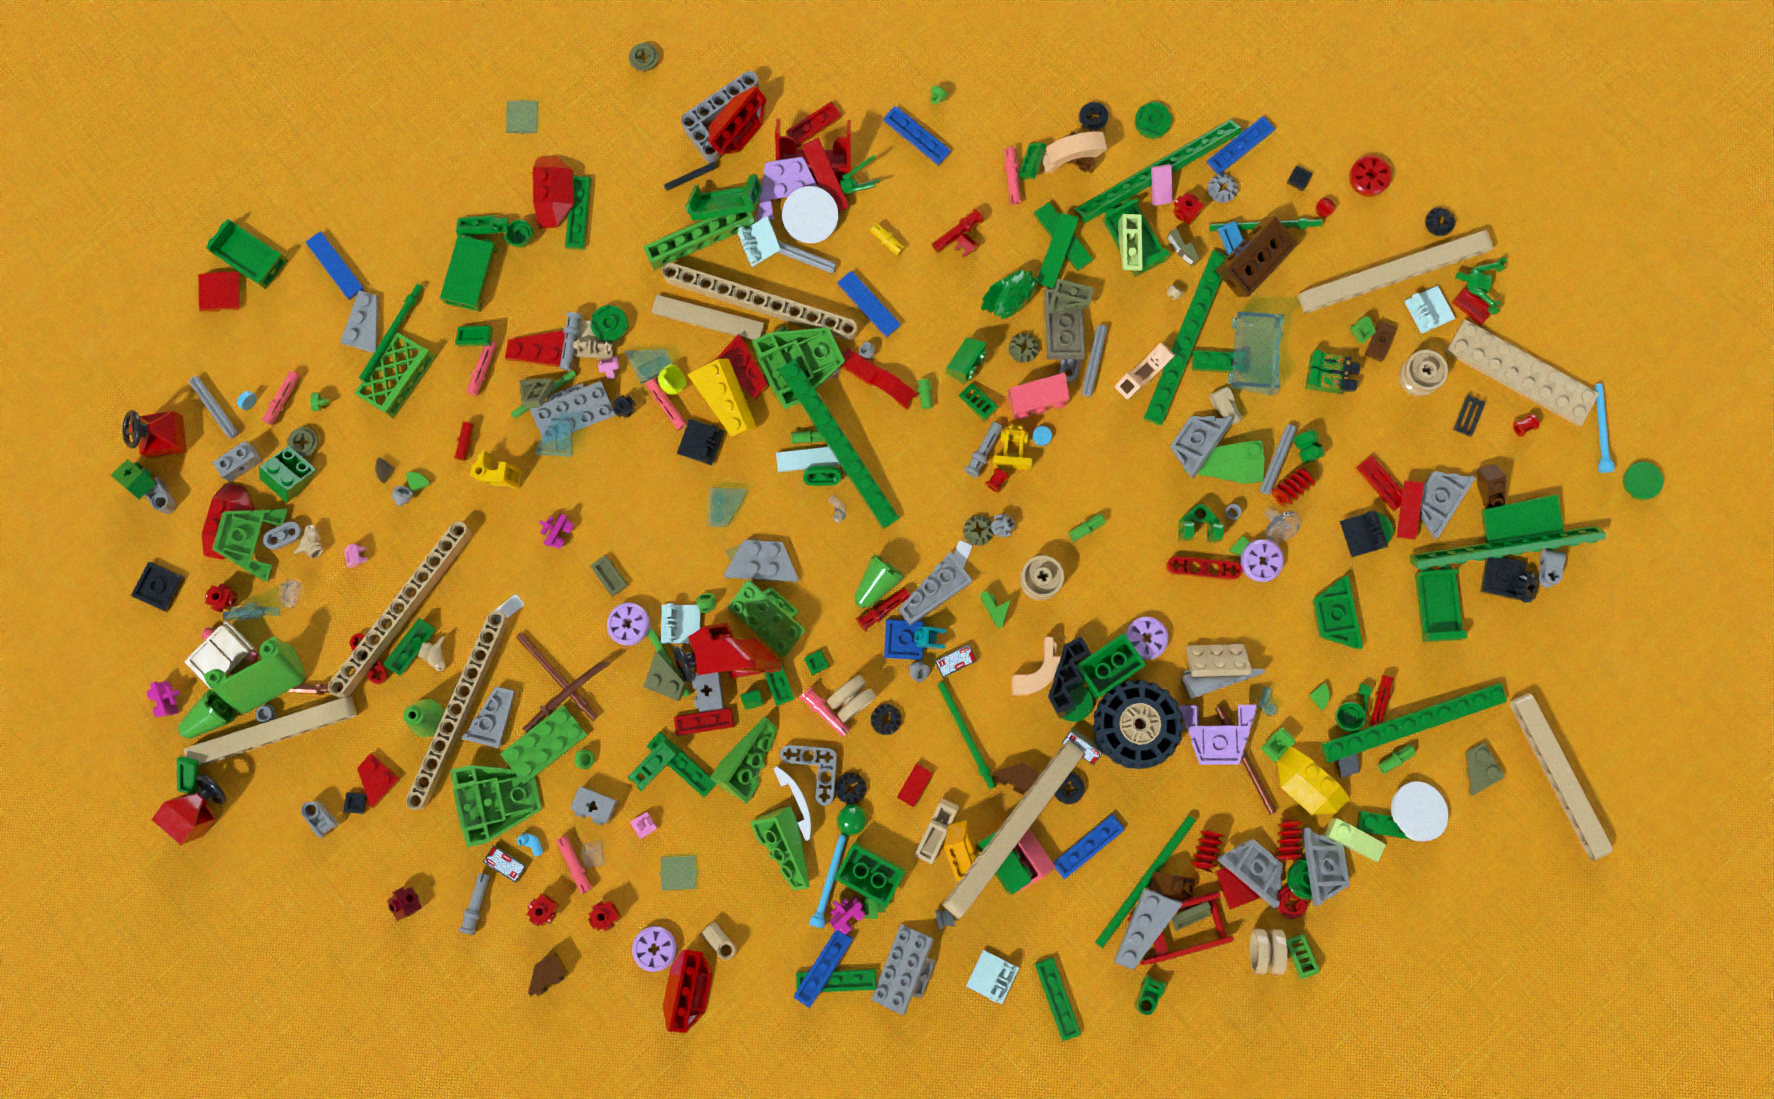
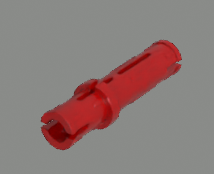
(1386, 681)

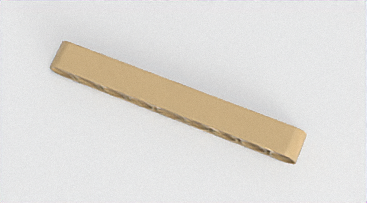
(272, 731)
(1561, 777)

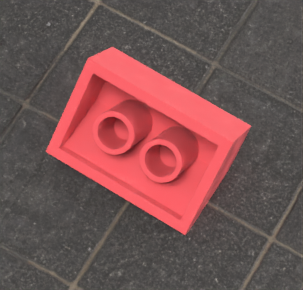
(1038, 396)
(1033, 857)

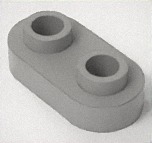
(1070, 365)
(283, 534)

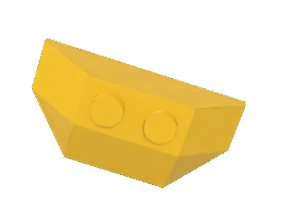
(1309, 784)

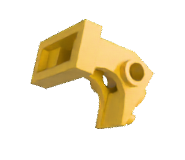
(1016, 434)
(504, 476)

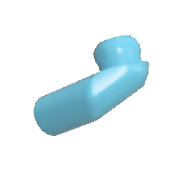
(530, 841)

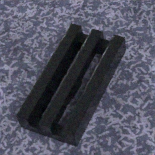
(1474, 401)

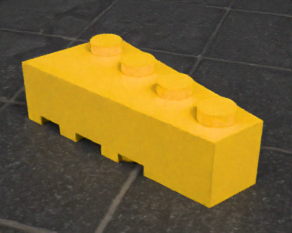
(723, 394)

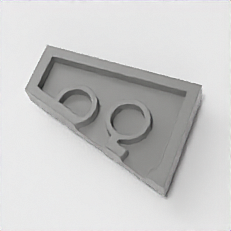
(362, 323)
(492, 720)

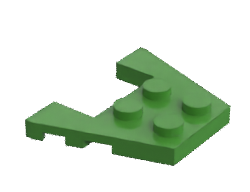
(239, 534)

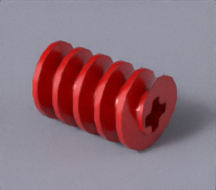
(1292, 486)
(1289, 839)
(1207, 850)

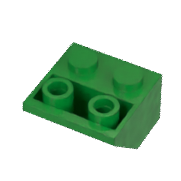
(966, 359)
(286, 473)

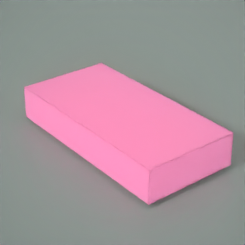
(1161, 185)

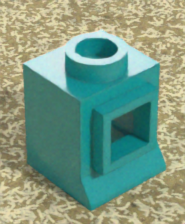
(927, 637)

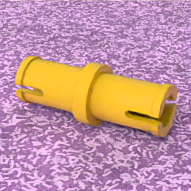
(887, 239)

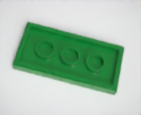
(1522, 519)

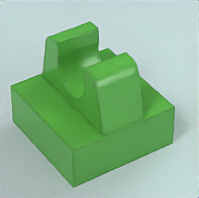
(1363, 329)
(871, 908)

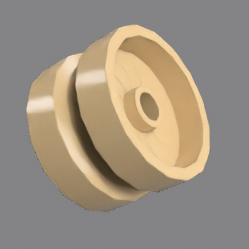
(1423, 373)
(1045, 567)
(849, 695)
(1268, 951)

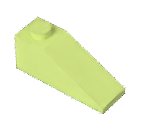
(1130, 241)
(1354, 839)

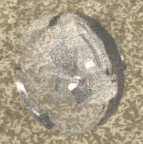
(1281, 525)

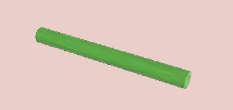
(560, 382)
(659, 647)

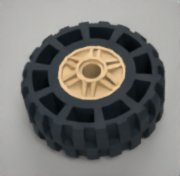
(1158, 718)

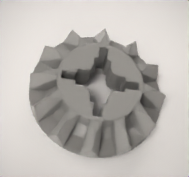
(1222, 196)

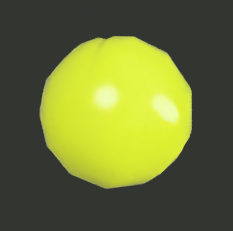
(671, 379)

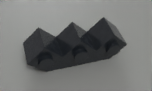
(1068, 677)

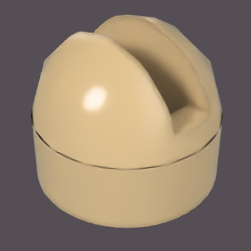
(1175, 291)

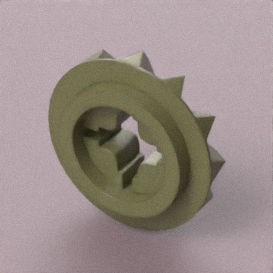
(637, 52)
(1028, 355)
(297, 436)
(973, 537)

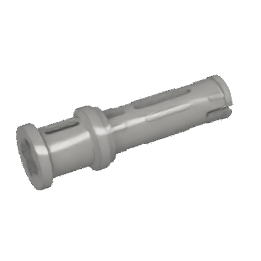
(571, 332)
(980, 457)
(472, 913)

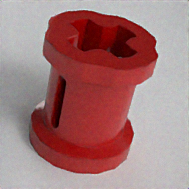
(1526, 425)
(997, 480)

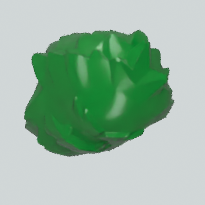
(1009, 294)

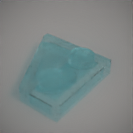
(648, 363)
(557, 439)
(723, 505)
(250, 611)

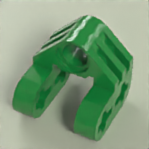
(1214, 527)

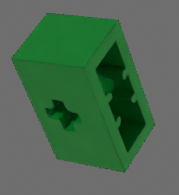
(134, 478)

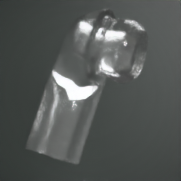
(840, 508)

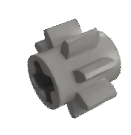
(1002, 525)

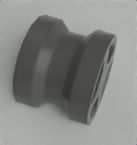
(944, 918)

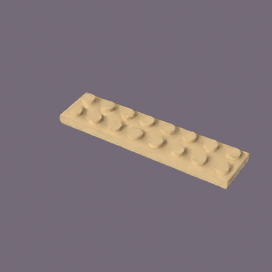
(1522, 373)

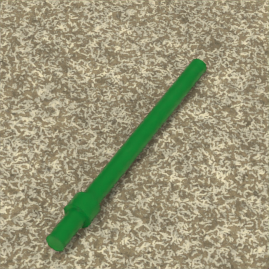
(1301, 223)
(409, 302)
(984, 769)

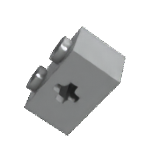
(237, 461)
(715, 698)
(605, 805)

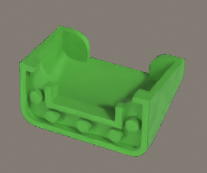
(262, 681)

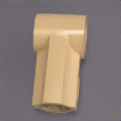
(1224, 402)
(718, 940)

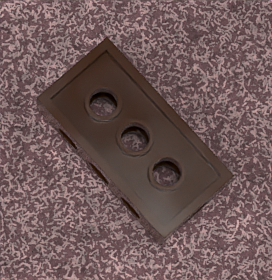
(1256, 256)

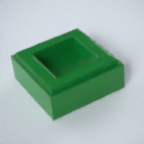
(816, 662)

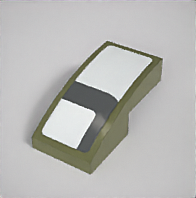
(1186, 252)

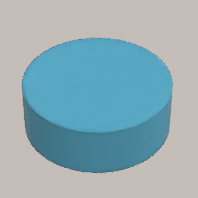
(246, 400)
(1042, 436)

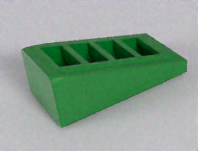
(973, 406)

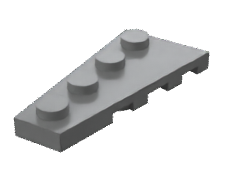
(939, 587)
(1145, 926)

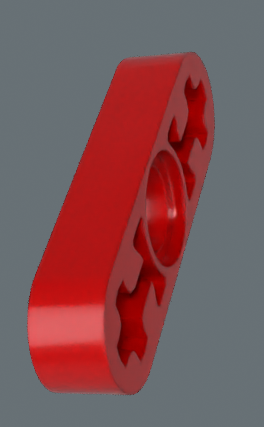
(371, 673)

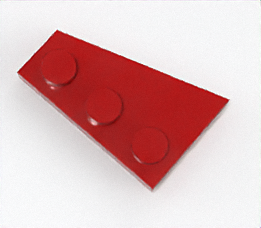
(537, 349)
(744, 367)

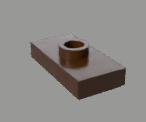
(1380, 341)

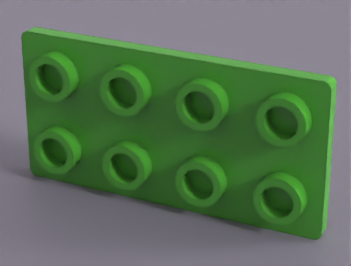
(768, 616)

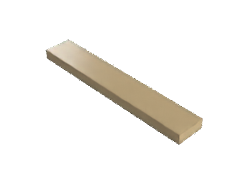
(707, 318)

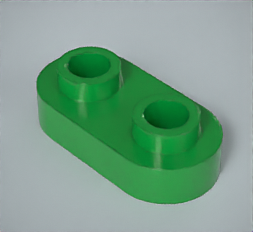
(822, 475)

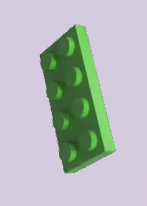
(543, 744)

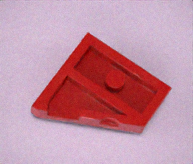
(376, 779)

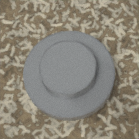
(265, 713)

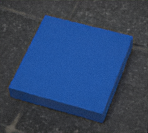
(901, 641)

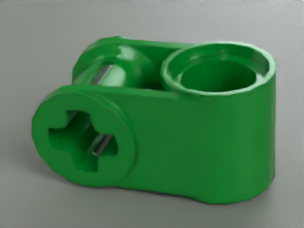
(1149, 993)

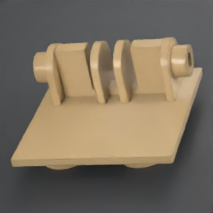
(589, 345)

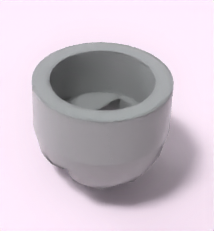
(867, 350)
(1230, 515)

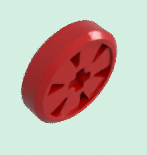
(1362, 183)

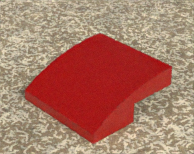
(218, 291)
(1234, 890)

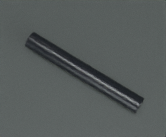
(690, 176)

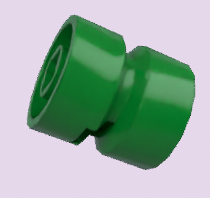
(1309, 446)

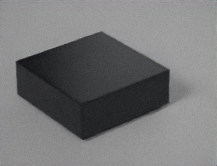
(1299, 178)
(355, 803)

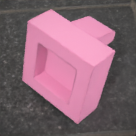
(609, 365)
(352, 555)
(644, 825)

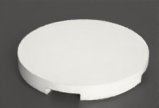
(810, 214)
(1419, 811)

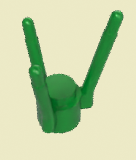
(850, 185)

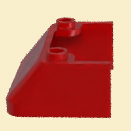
(839, 157)
(735, 655)

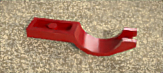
(878, 377)

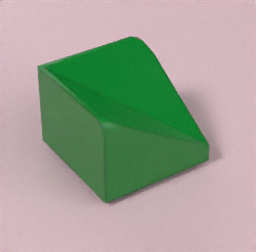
(752, 699)

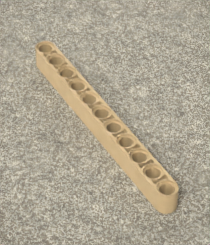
(1395, 271)
(754, 294)
(391, 613)
(450, 717)
(1012, 830)

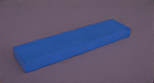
(917, 135)
(1240, 145)
(334, 265)
(868, 304)
(1088, 846)
(823, 968)

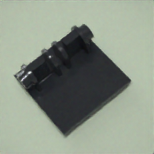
(701, 442)
(1363, 534)

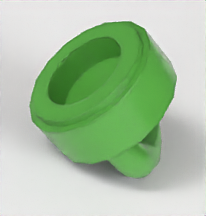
(938, 93)
(316, 401)
(706, 602)
(584, 759)

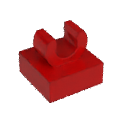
(967, 243)

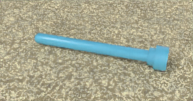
(1606, 464)
(818, 918)

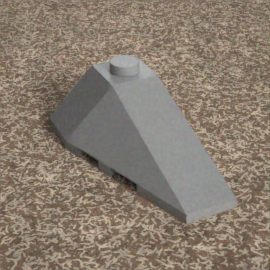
(1201, 685)

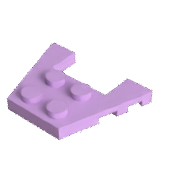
(780, 180)
(1219, 743)

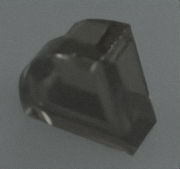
(383, 470)

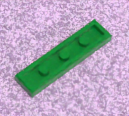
(578, 214)
(1057, 250)
(1076, 253)
(686, 767)
(845, 980)
(1057, 999)

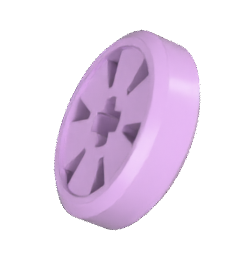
(1273, 560)
(639, 626)
(1158, 637)
(663, 957)

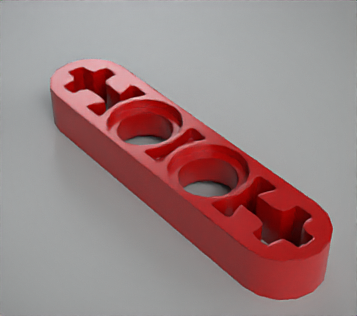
(1204, 568)

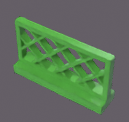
(398, 395)

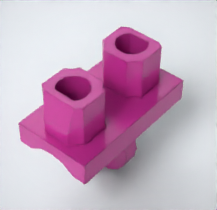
(552, 538)
(164, 697)
(844, 912)

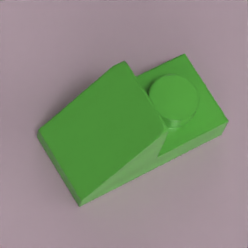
(996, 613)

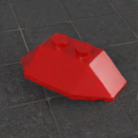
(737, 122)
(552, 191)
(228, 498)
(686, 991)

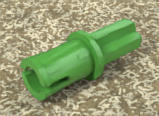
(806, 436)
(1087, 527)
(1396, 759)

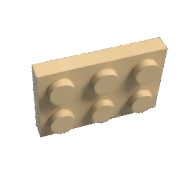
(1218, 660)

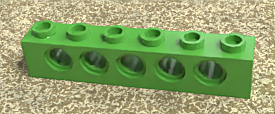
(695, 238)

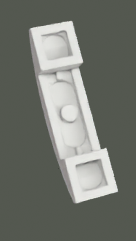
(785, 779)

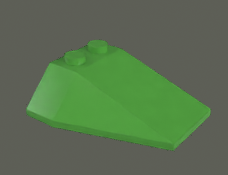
(811, 348)
(491, 801)

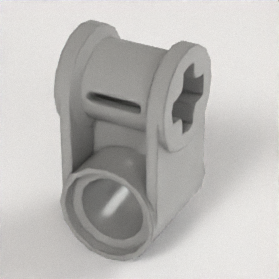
(159, 494)
(1551, 563)
(321, 821)

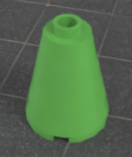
(876, 582)
(206, 715)
(423, 717)

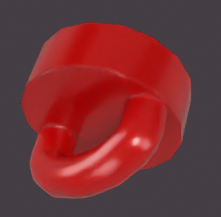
(1325, 207)

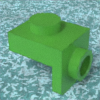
(1278, 744)

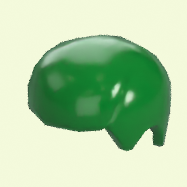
(519, 233)
(1350, 716)
(851, 820)

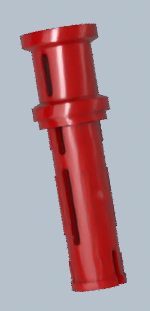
(964, 226)
(875, 614)

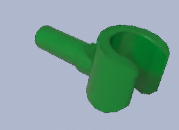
(1366, 691)

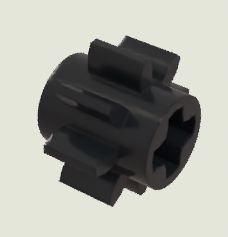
(624, 406)

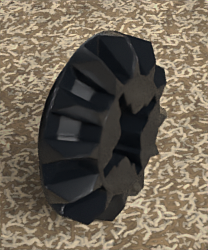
(1097, 110)
(1443, 229)
(1524, 581)
(888, 728)
(860, 789)
(1073, 796)

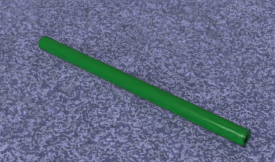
(1145, 881)

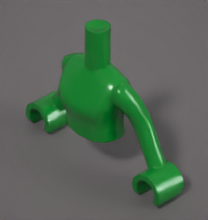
(1480, 283)

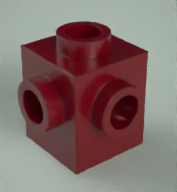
(404, 903)

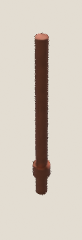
(581, 704)
(1249, 766)

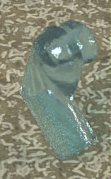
(1265, 702)

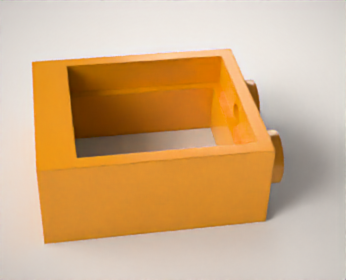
(960, 845)

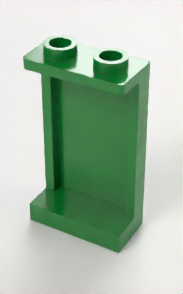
(725, 201)
(1151, 248)
(246, 253)
(467, 272)
(1439, 605)

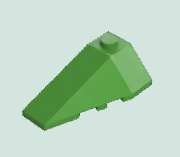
(1236, 463)
(741, 766)
(782, 837)

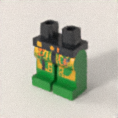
(1331, 373)

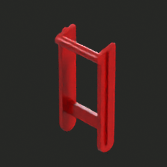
(1160, 946)

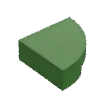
(416, 481)
(1239, 546)
(1320, 696)

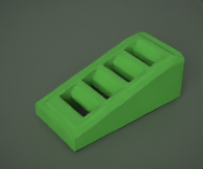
(1302, 975)

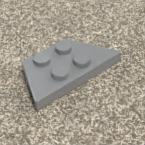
(1198, 441)
(1441, 498)
(761, 562)
(1325, 866)
(1256, 869)

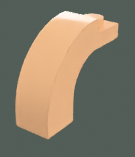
(1073, 147)
(1145, 371)
(1032, 683)

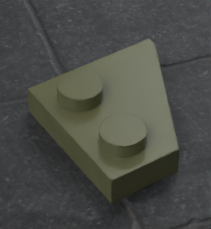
(1070, 297)
(535, 391)
(664, 679)
(1481, 768)

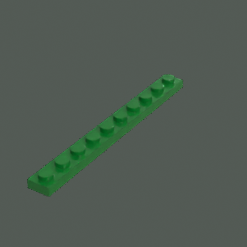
(1143, 178)
(1185, 340)
(838, 444)
(1512, 546)
(1413, 722)

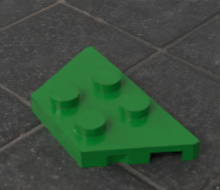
(1337, 615)

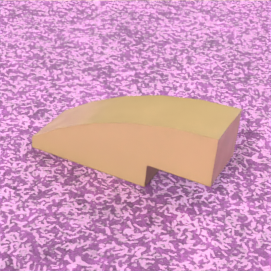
(936, 831)

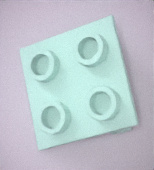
(759, 241)
(1429, 309)
(679, 622)
(992, 977)

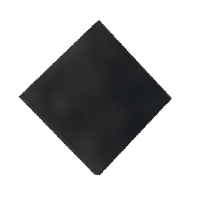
(1501, 577)
(157, 586)

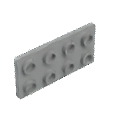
(578, 403)
(905, 970)

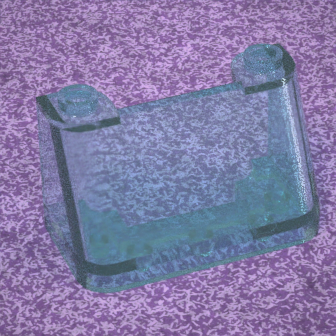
(1256, 352)

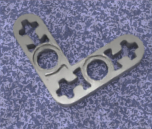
(822, 766)

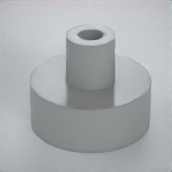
(402, 495)
(919, 671)

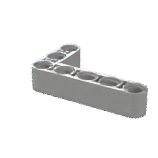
(709, 105)

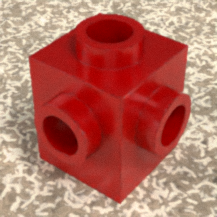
(1187, 208)
(221, 597)
(548, 906)
(611, 915)

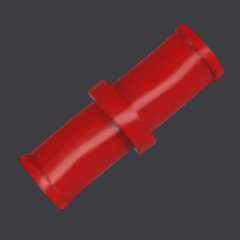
(464, 440)

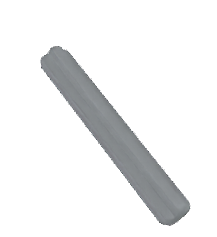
(807, 257)
(1094, 360)
(213, 407)
(1278, 459)

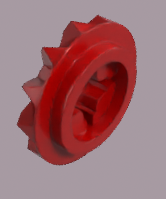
(1287, 911)

